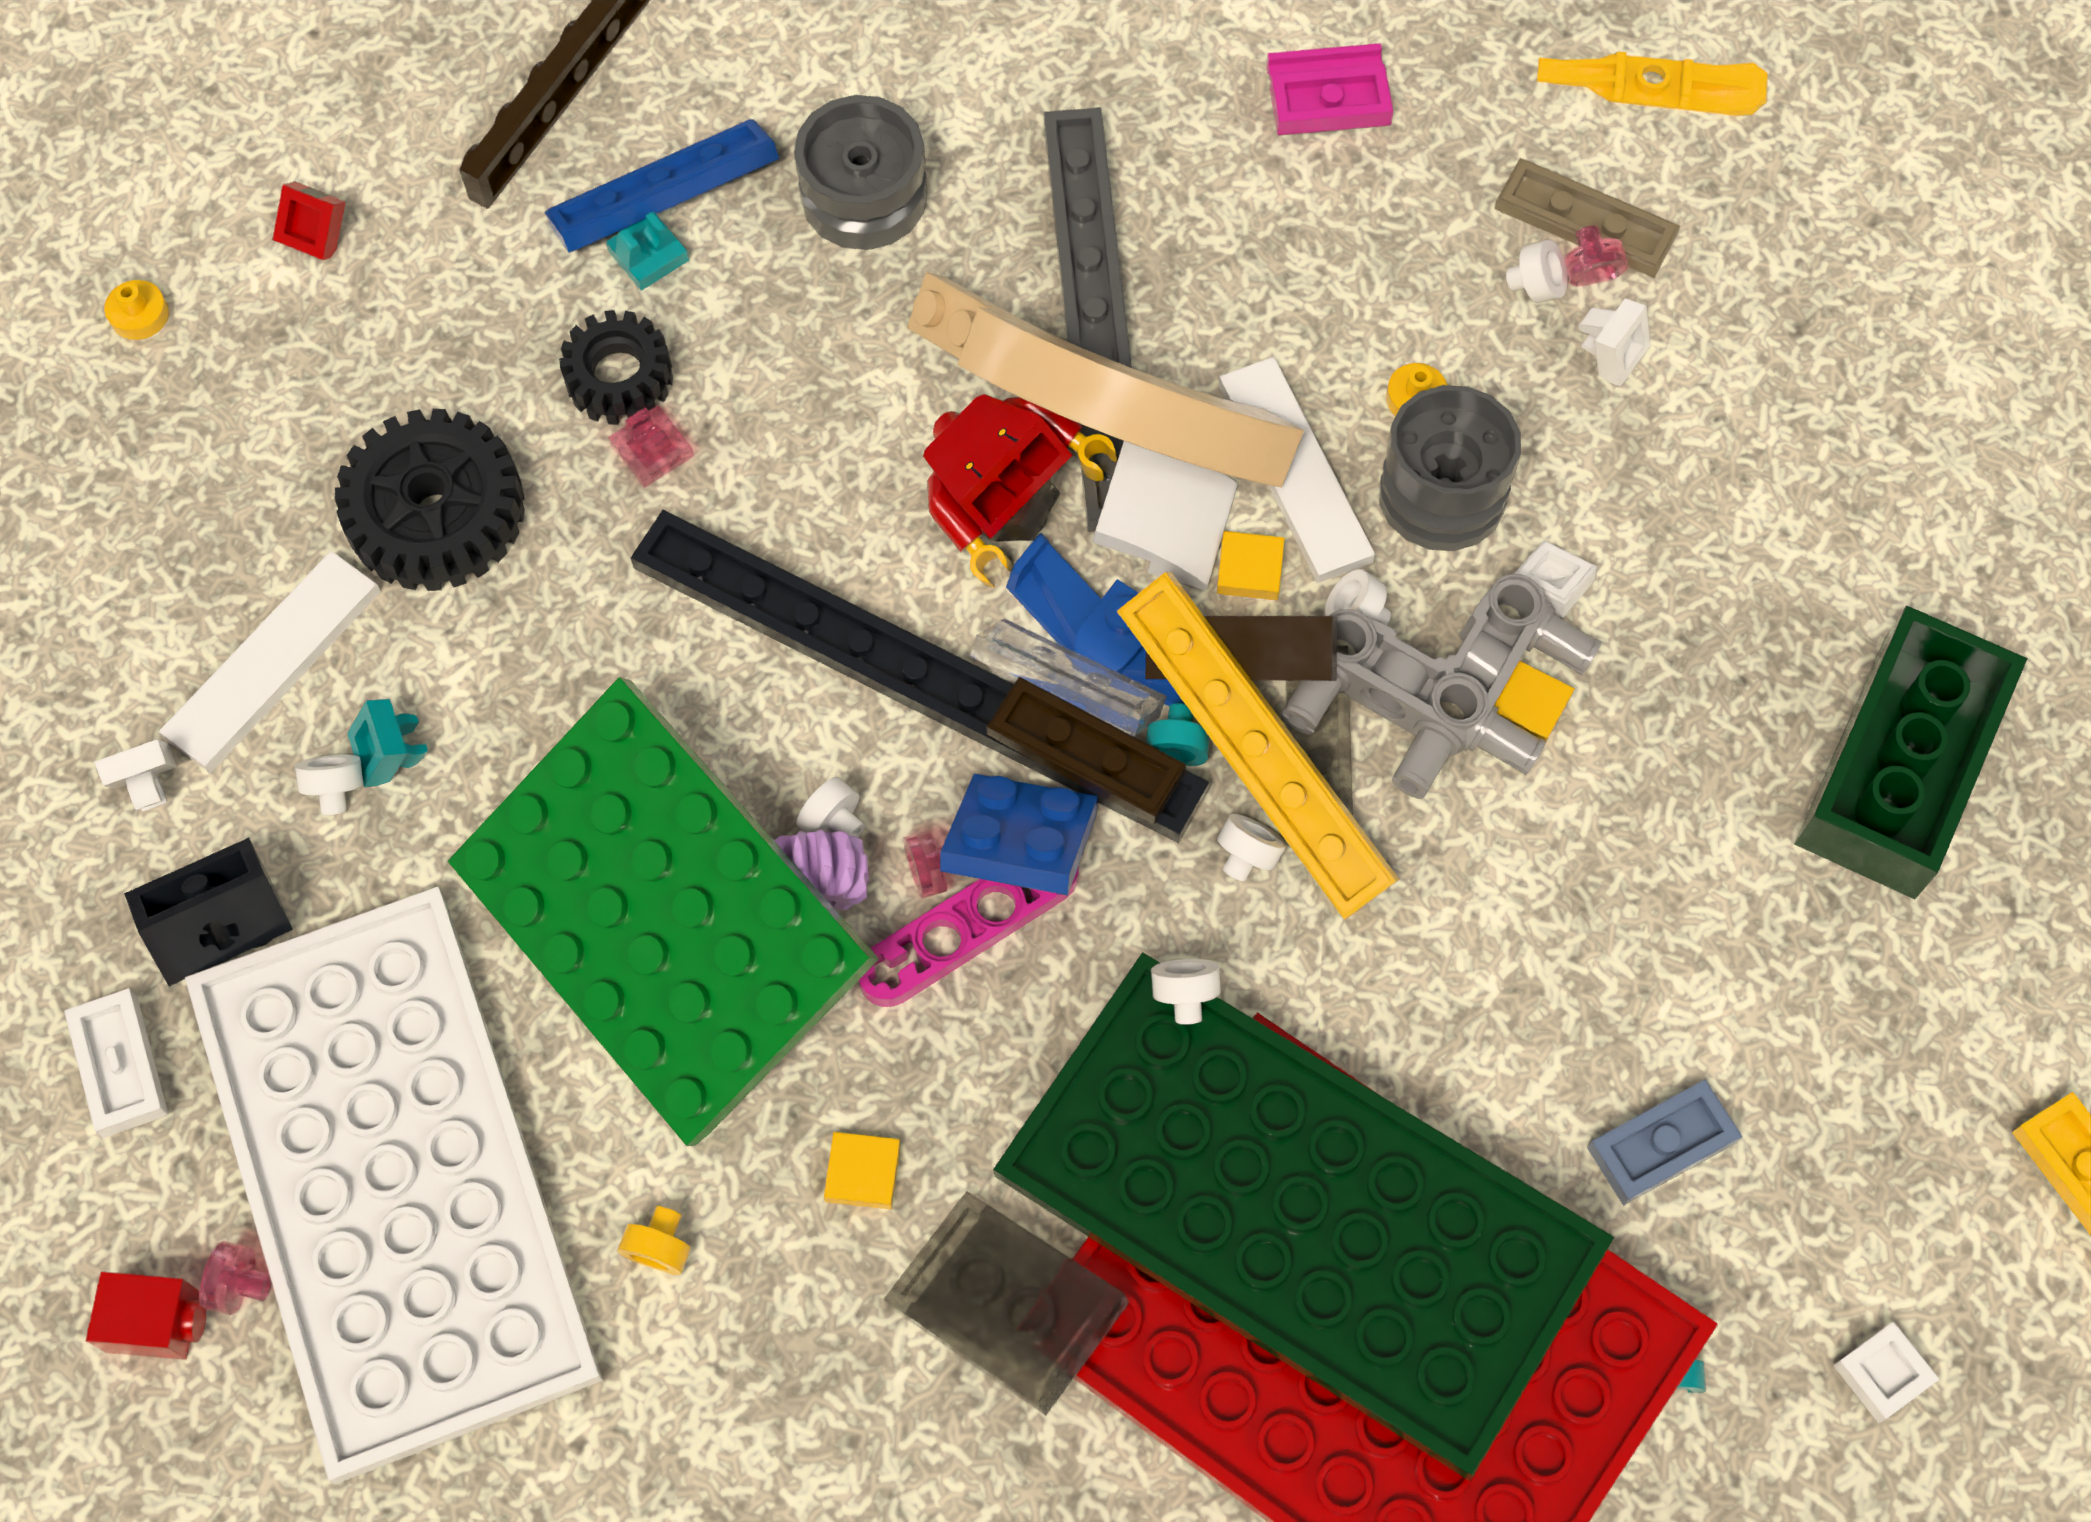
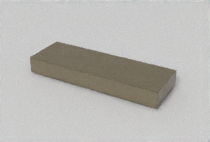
(1567, 206)

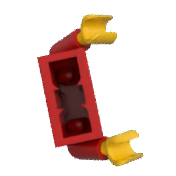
(993, 463)

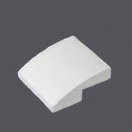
(1166, 514)

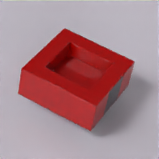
(308, 220)

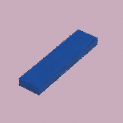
(661, 184)

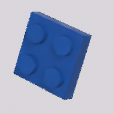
(1019, 834)

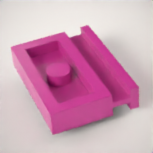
(1329, 89)

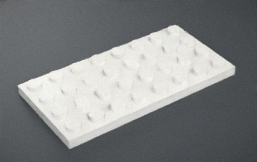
(390, 1185)

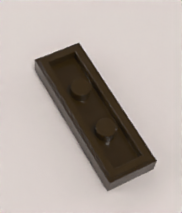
(1275, 647)
(1086, 750)

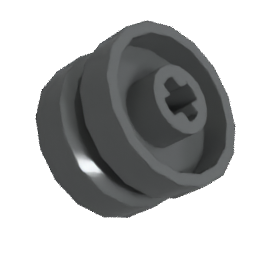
(861, 172)

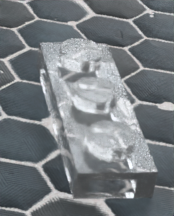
(1074, 678)

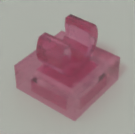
(650, 445)

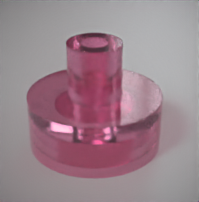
(1595, 258)
(924, 864)
(230, 1278)

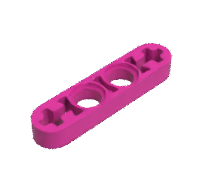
(975, 933)

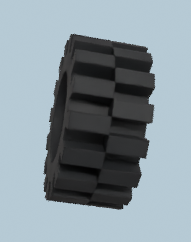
(616, 337)

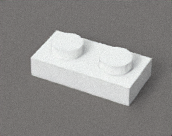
(116, 1063)

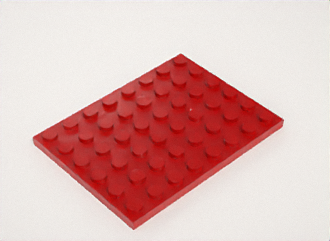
(1314, 1458)

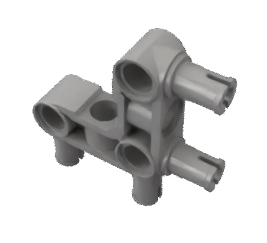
(1410, 685)

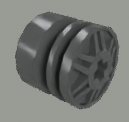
(1449, 467)

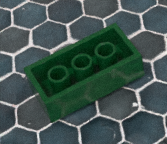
(1911, 752)

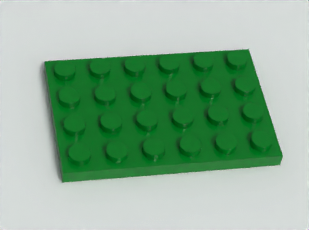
(661, 911)

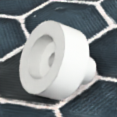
(1539, 272)
(1361, 593)
(330, 779)
(831, 809)
(1249, 846)
(1186, 986)

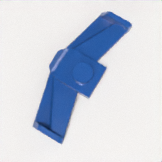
(1079, 616)

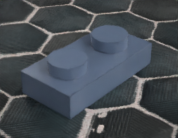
(1664, 1142)

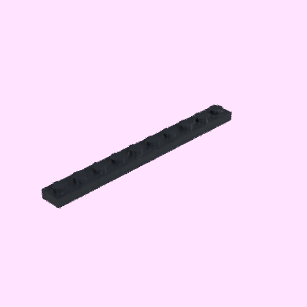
(857, 645)

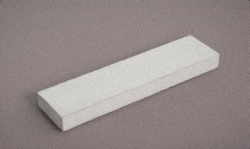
(1311, 493)
(269, 662)

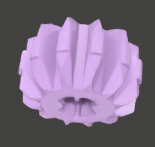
(831, 863)

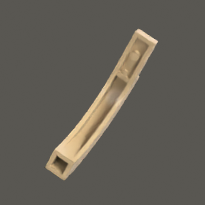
(1101, 392)

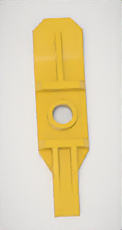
(1685, 84)

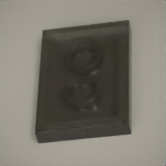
(1007, 1302)

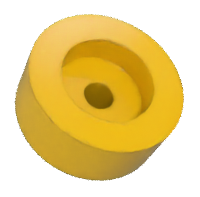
(136, 309)
(1409, 381)
(656, 1244)

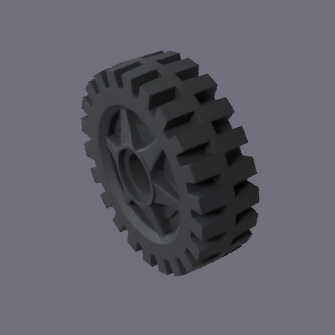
(436, 540)

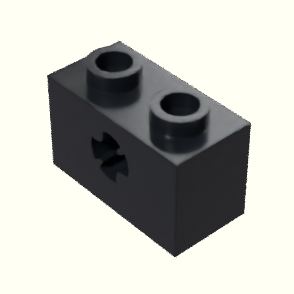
(208, 912)

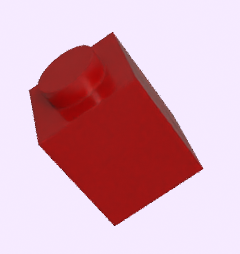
(145, 1316)

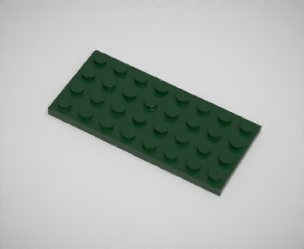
(1307, 1216)

